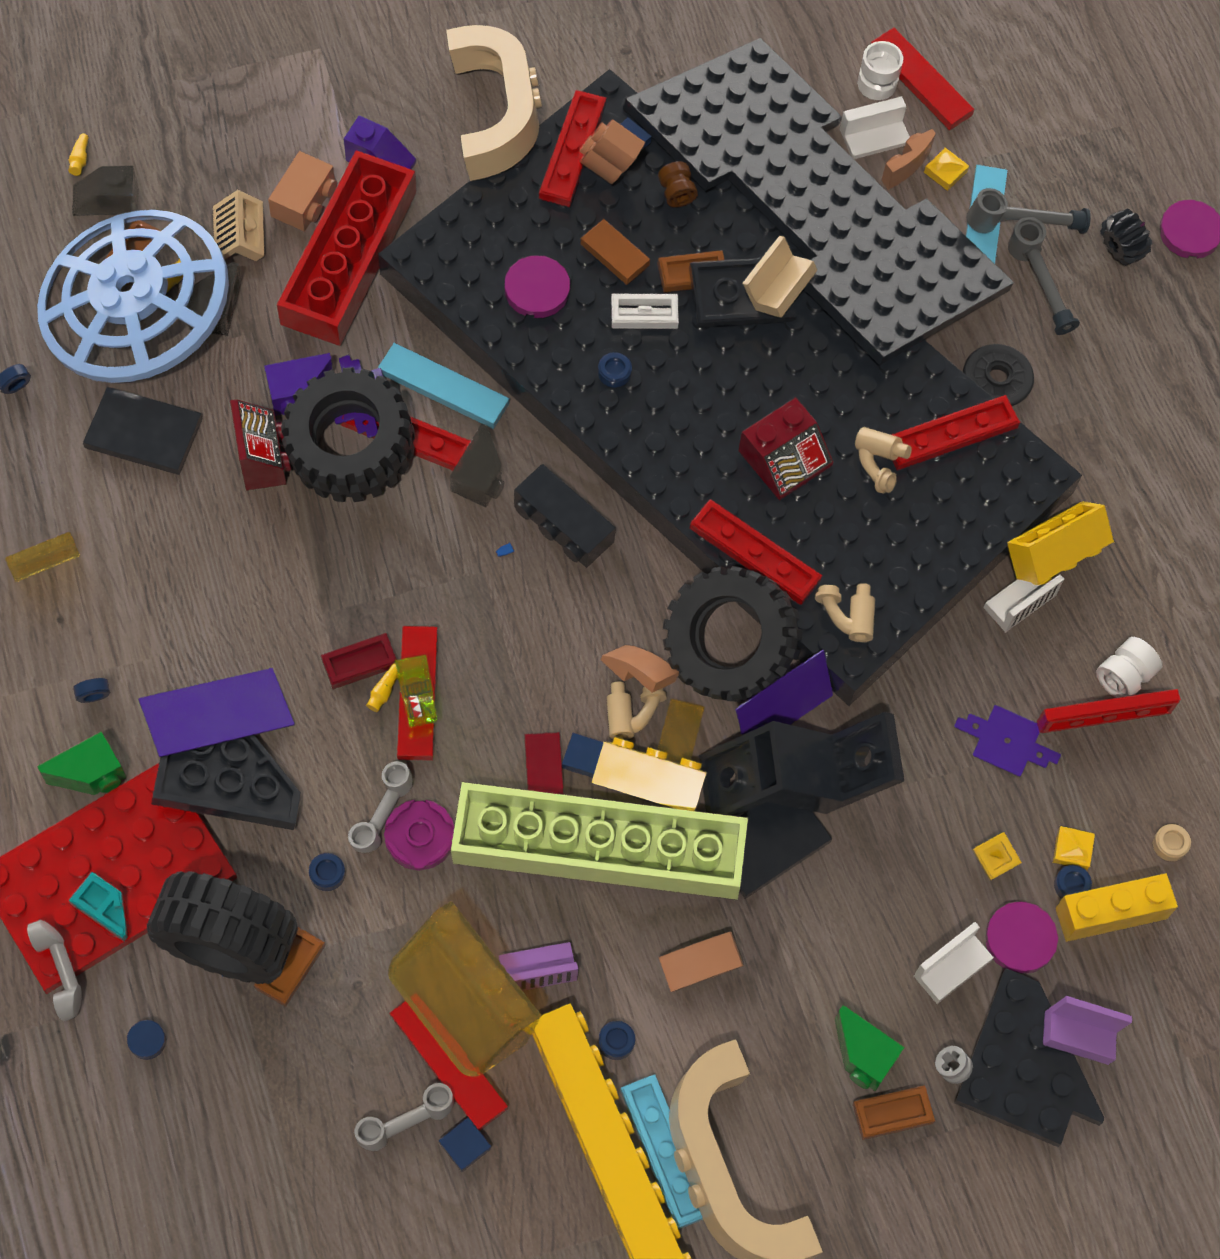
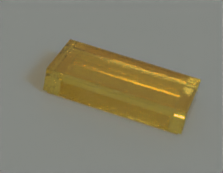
(42, 556)
(680, 730)

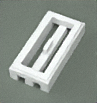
(644, 316)

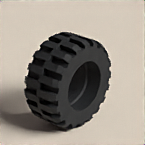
(355, 473)
(688, 627)
(222, 927)

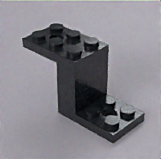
(802, 767)

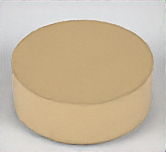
(1171, 842)

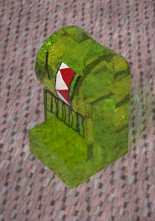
(416, 690)

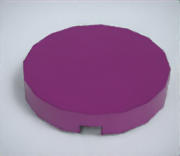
(1190, 229)
(537, 286)
(419, 834)
(1021, 937)

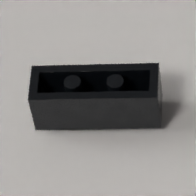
(563, 516)

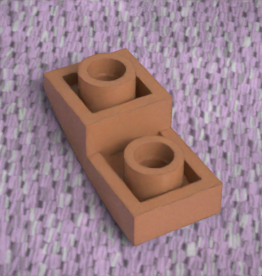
(914, 154)
(643, 665)
(701, 961)

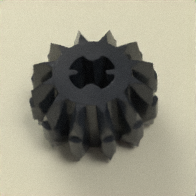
(1126, 237)

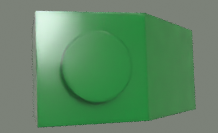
(85, 767)
(865, 1049)

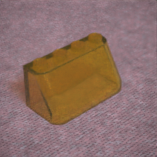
(462, 993)

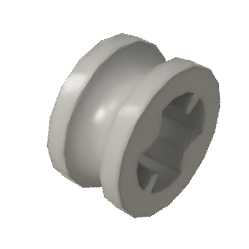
(946, 1056)

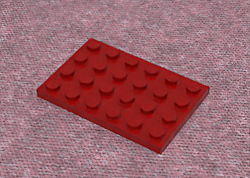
(122, 843)

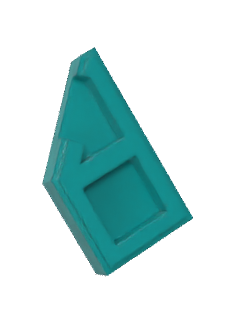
(102, 904)

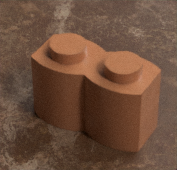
(610, 150)

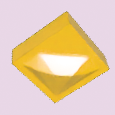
(946, 169)
(1073, 847)
(996, 856)

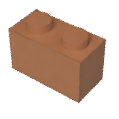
(302, 191)

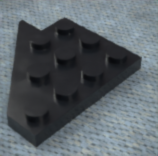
(229, 782)
(1018, 1076)

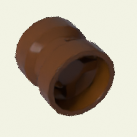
(676, 180)

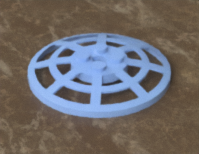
(137, 303)

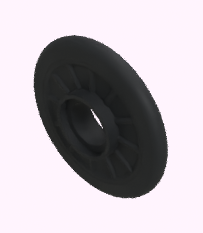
(1004, 358)

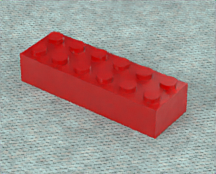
(345, 248)

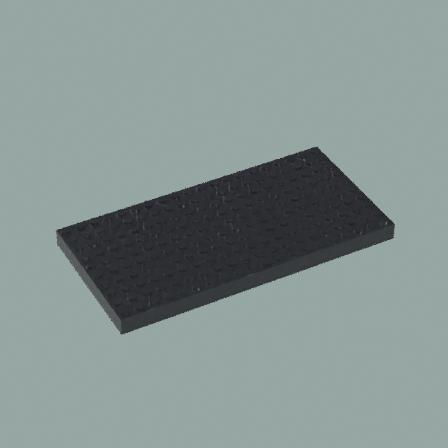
(679, 420)

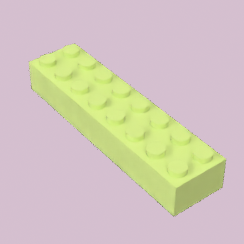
(599, 840)

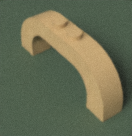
(515, 135)
(707, 1173)

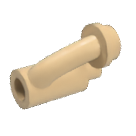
(874, 442)
(862, 609)
(620, 710)

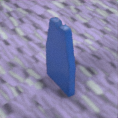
(505, 550)

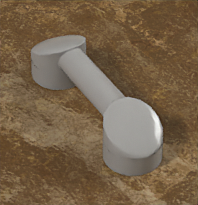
(365, 836)
(68, 1001)
(373, 1134)

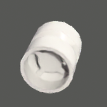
(880, 70)
(1132, 664)

